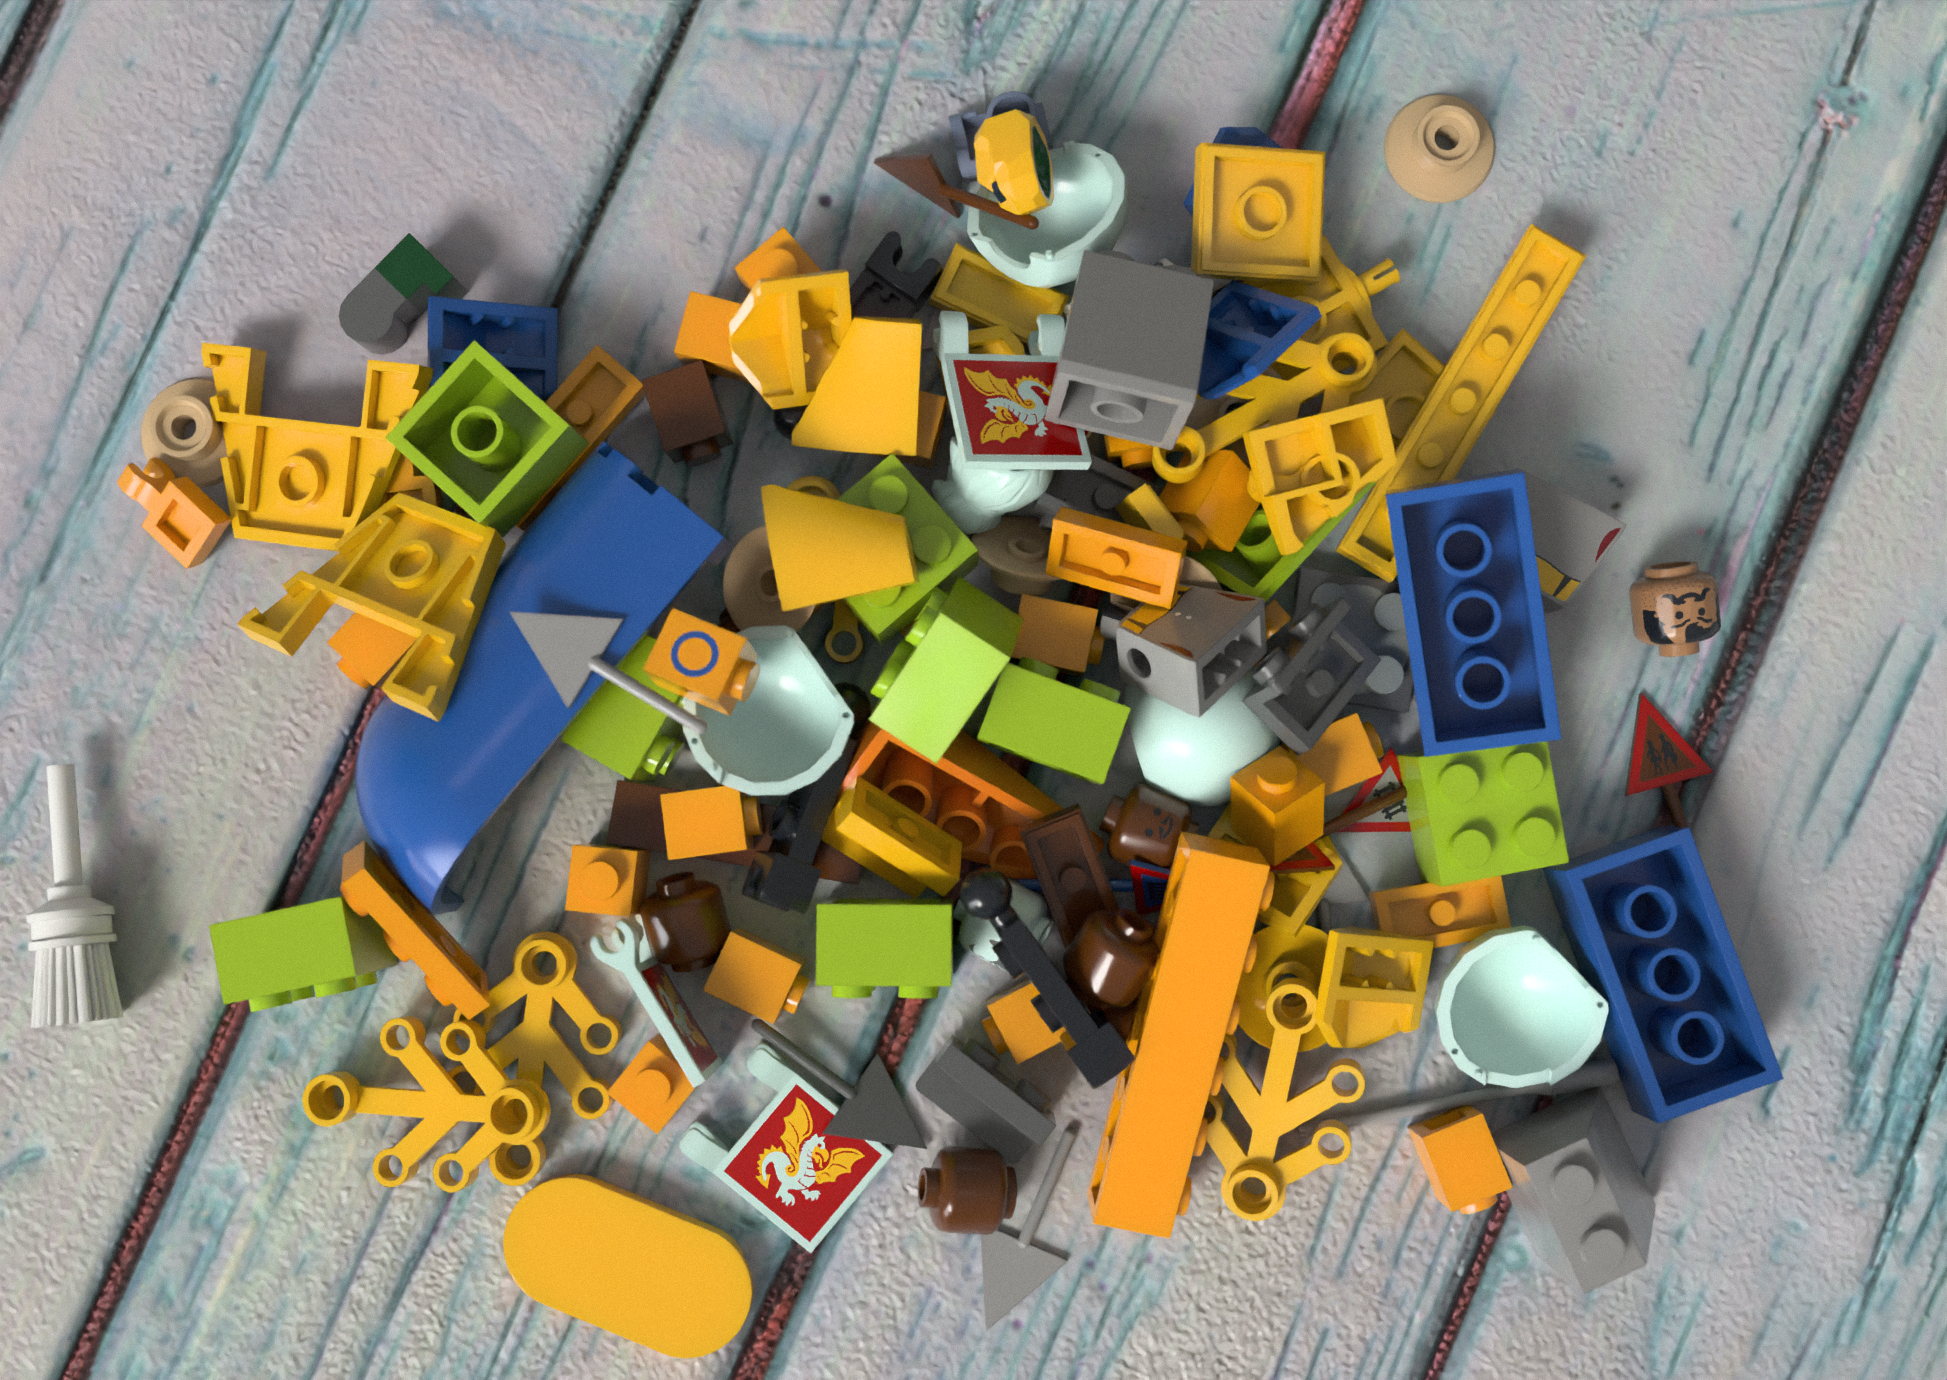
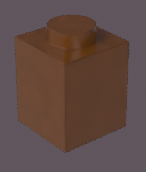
(688, 414)

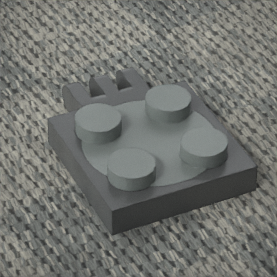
(1376, 621)

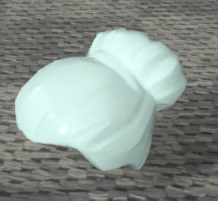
(981, 496)

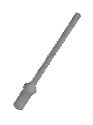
(1590, 1075)

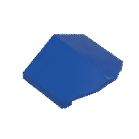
(514, 334)
(1247, 334)

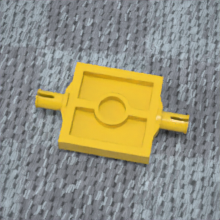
(1341, 301)

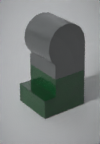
(395, 296)

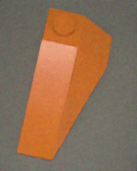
(963, 794)

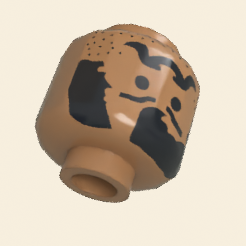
(1675, 607)

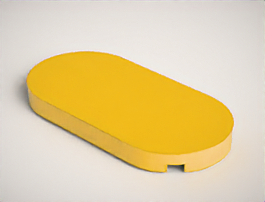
(628, 1265)

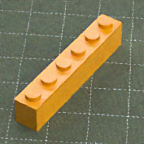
(1179, 1034)

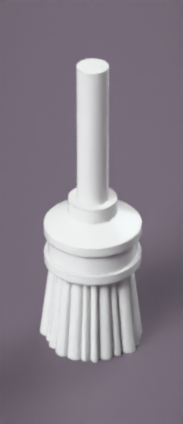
(72, 929)

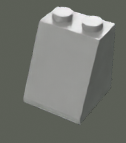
(1131, 349)
(1578, 1190)

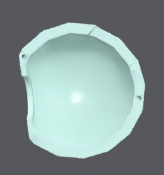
(1084, 215)
(785, 729)
(1195, 754)
(1517, 1010)

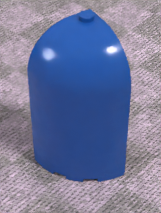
(596, 550)

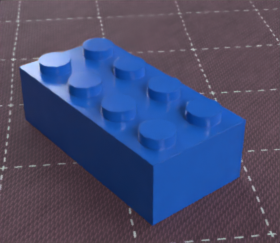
(1473, 613)
(1669, 971)

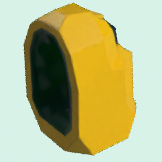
(1015, 162)

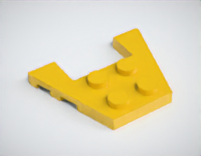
(304, 477)
(408, 571)

